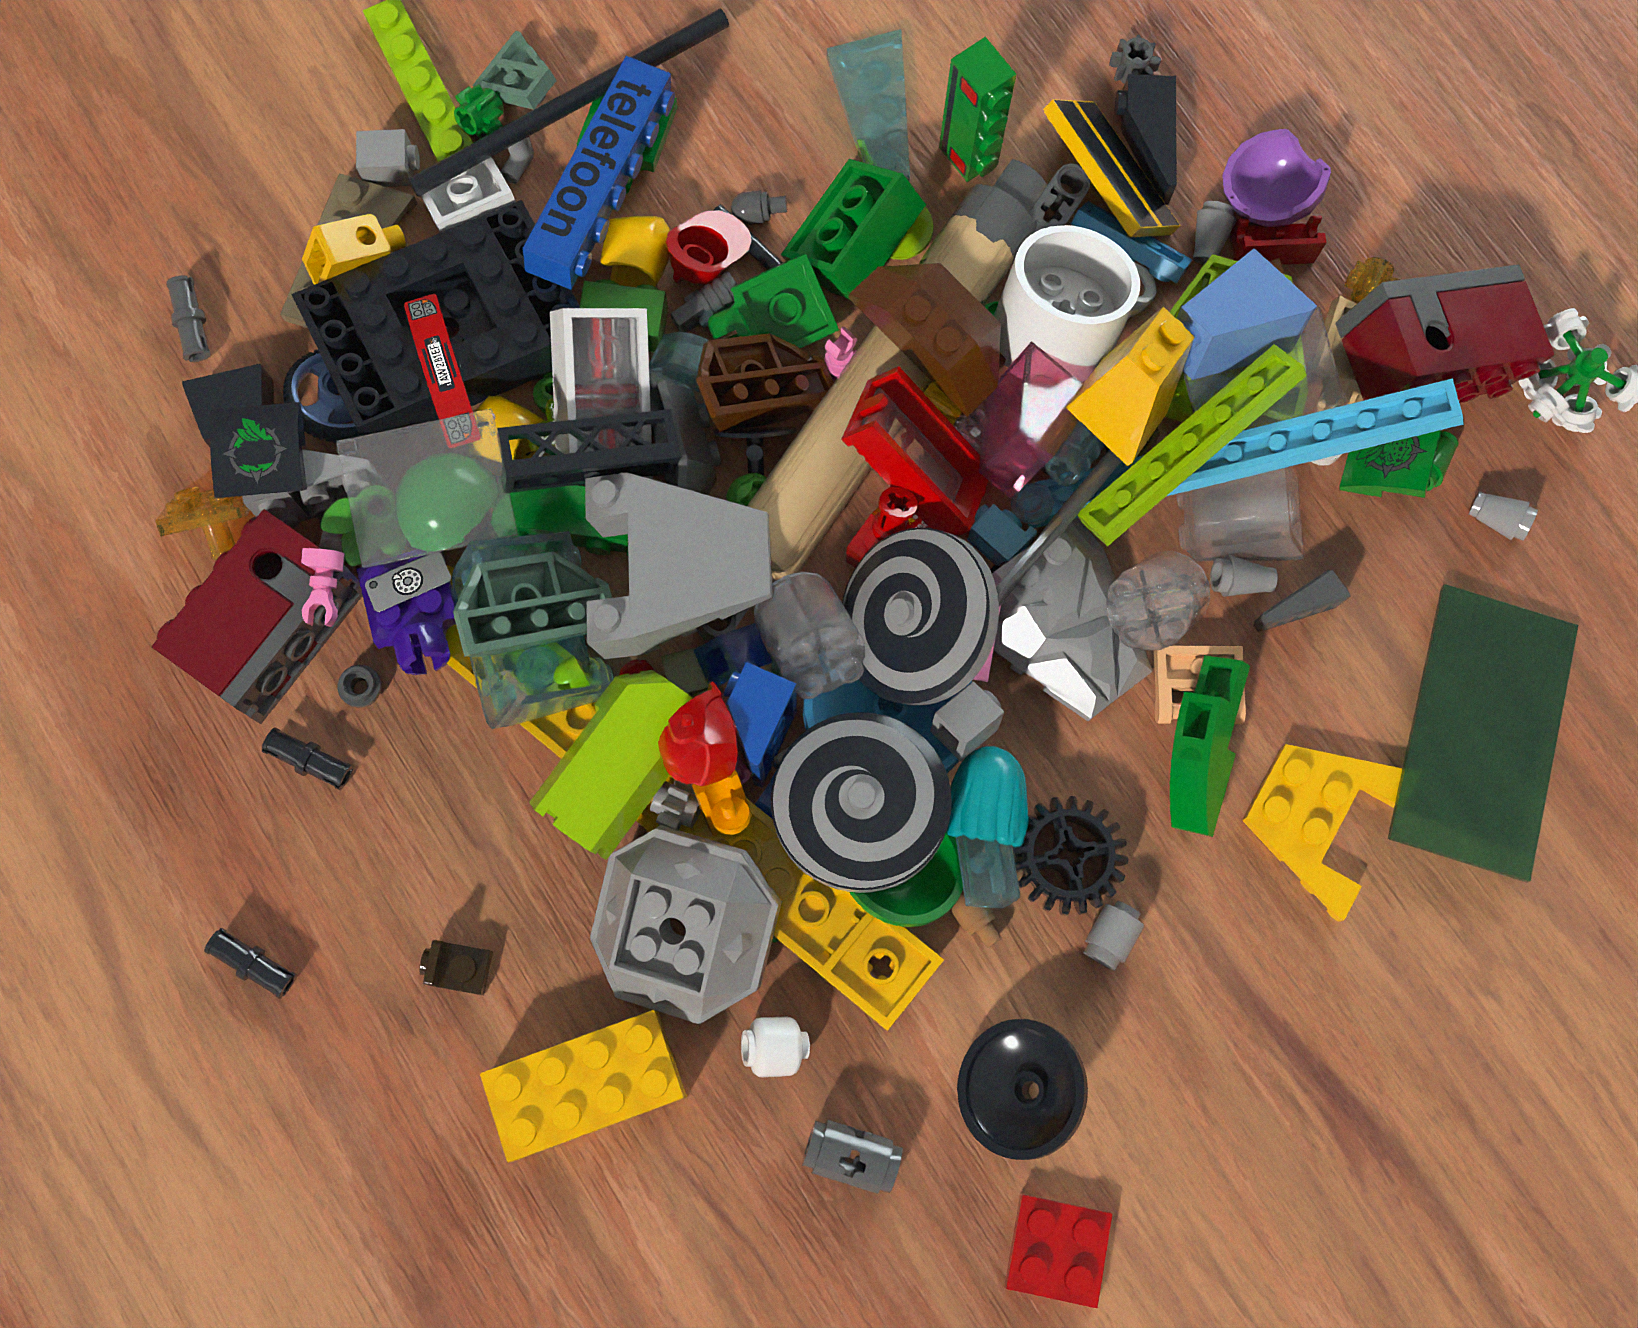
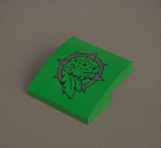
(1392, 467)

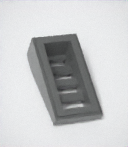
(1313, 598)

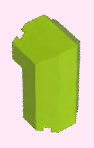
(612, 763)

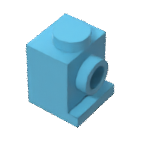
(999, 534)

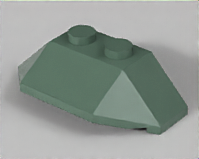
(524, 603)

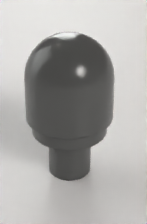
(757, 207)

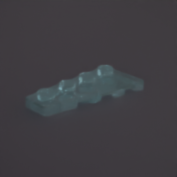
(873, 98)

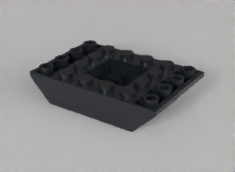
(480, 290)

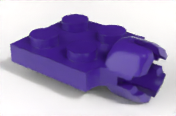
(413, 625)

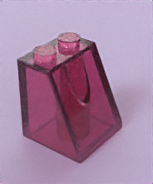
(1026, 419)

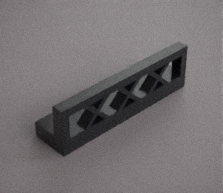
(573, 468)

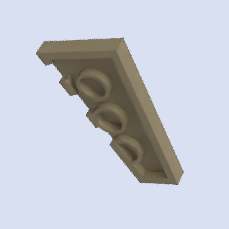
(347, 200)

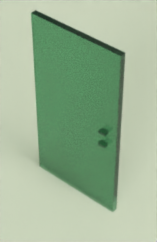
(1484, 733)

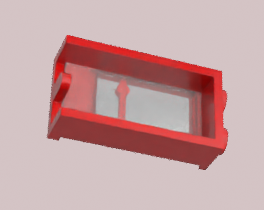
(917, 450)

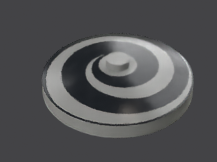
(923, 615)
(861, 802)

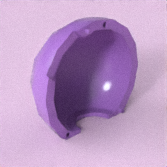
(1274, 180)

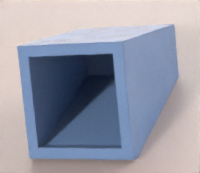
(1243, 317)

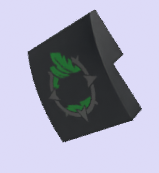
(257, 450)

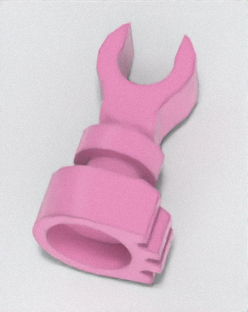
(839, 352)
(324, 563)

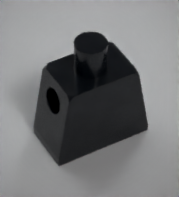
(227, 390)

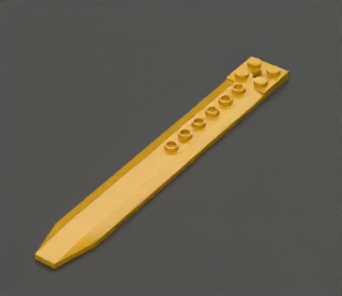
(814, 920)

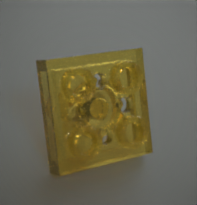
(201, 509)

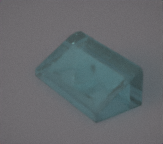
(987, 873)

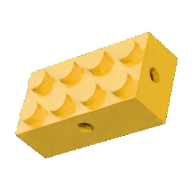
(582, 1085)

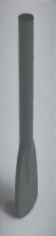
(1059, 523)

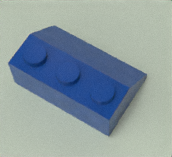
(763, 713)

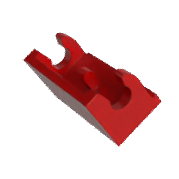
(1290, 243)

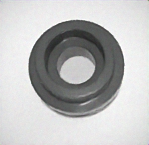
(351, 677)

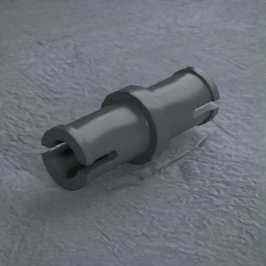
(188, 318)

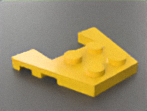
(1303, 809)

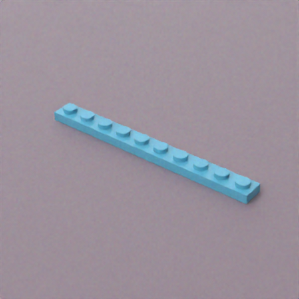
(1310, 438)

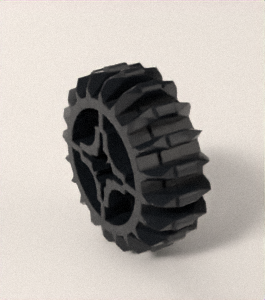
(1072, 875)

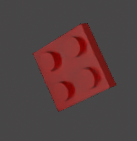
(1058, 1250)

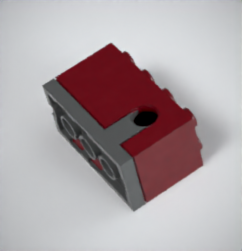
(1446, 327)
(246, 623)

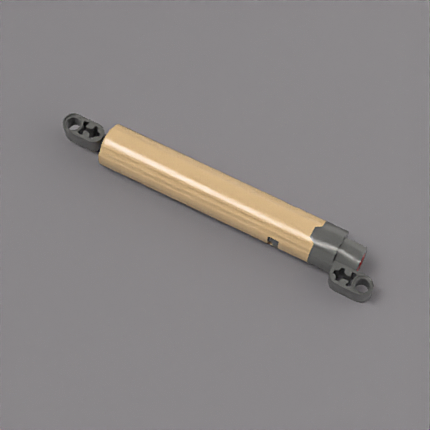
(818, 468)

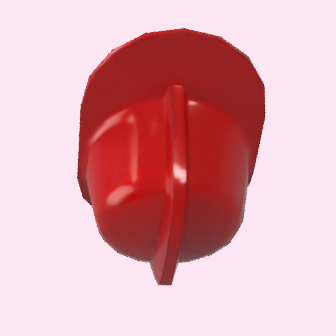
(706, 246)

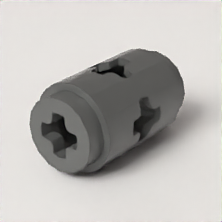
(871, 1171)

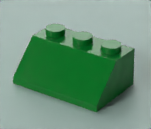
(856, 225)

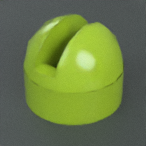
(569, 675)

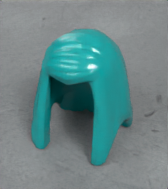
(989, 798)

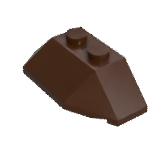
(936, 328)
(759, 381)

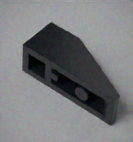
(1149, 127)

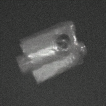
(1157, 600)
(810, 634)

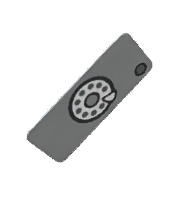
(407, 581)

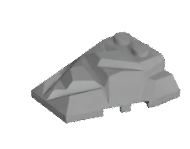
(1060, 627)

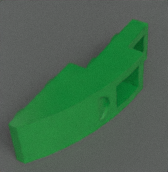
(1201, 742)

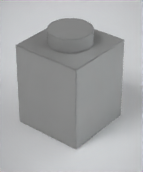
(386, 157)
(967, 720)

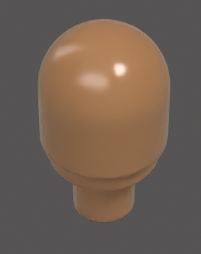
(976, 920)

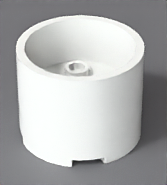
(1068, 297)

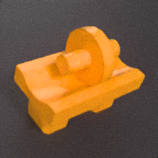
(724, 805)

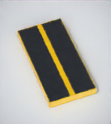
(1111, 168)

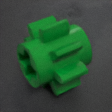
(478, 111)

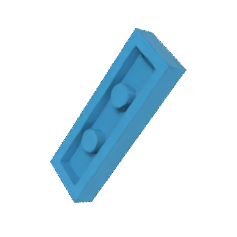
(1161, 259)

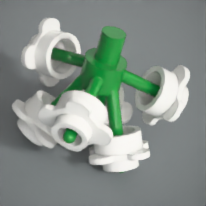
(1586, 366)

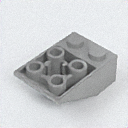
(324, 487)

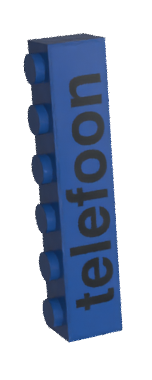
(598, 173)

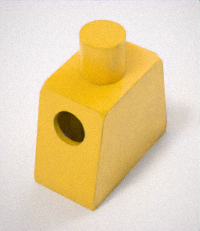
(347, 245)

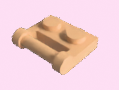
(1179, 669)

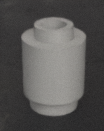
(1113, 935)

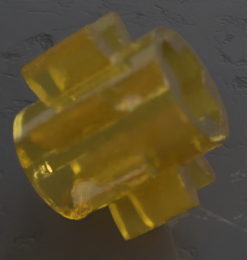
(1368, 276)

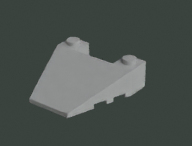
(686, 557)

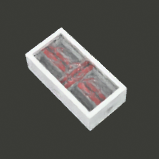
(599, 369)

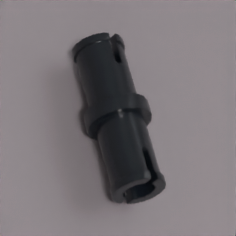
(307, 758)
(250, 963)

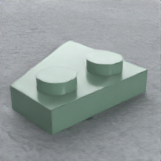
(517, 74)

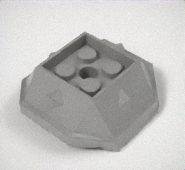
(717, 898)

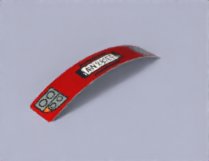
(437, 357)

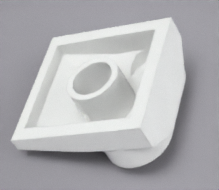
(468, 196)

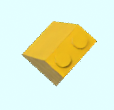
(1134, 385)

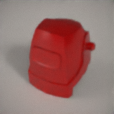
(700, 740)

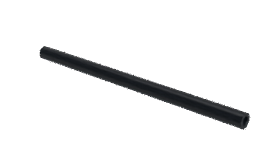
(562, 105)

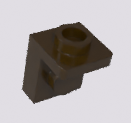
(456, 967)

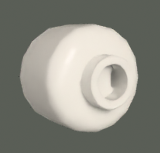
(774, 1046)

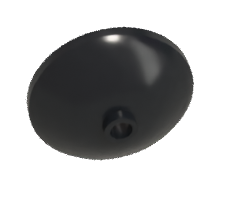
(997, 1083)

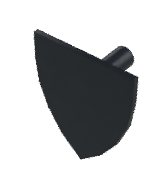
(754, 440)

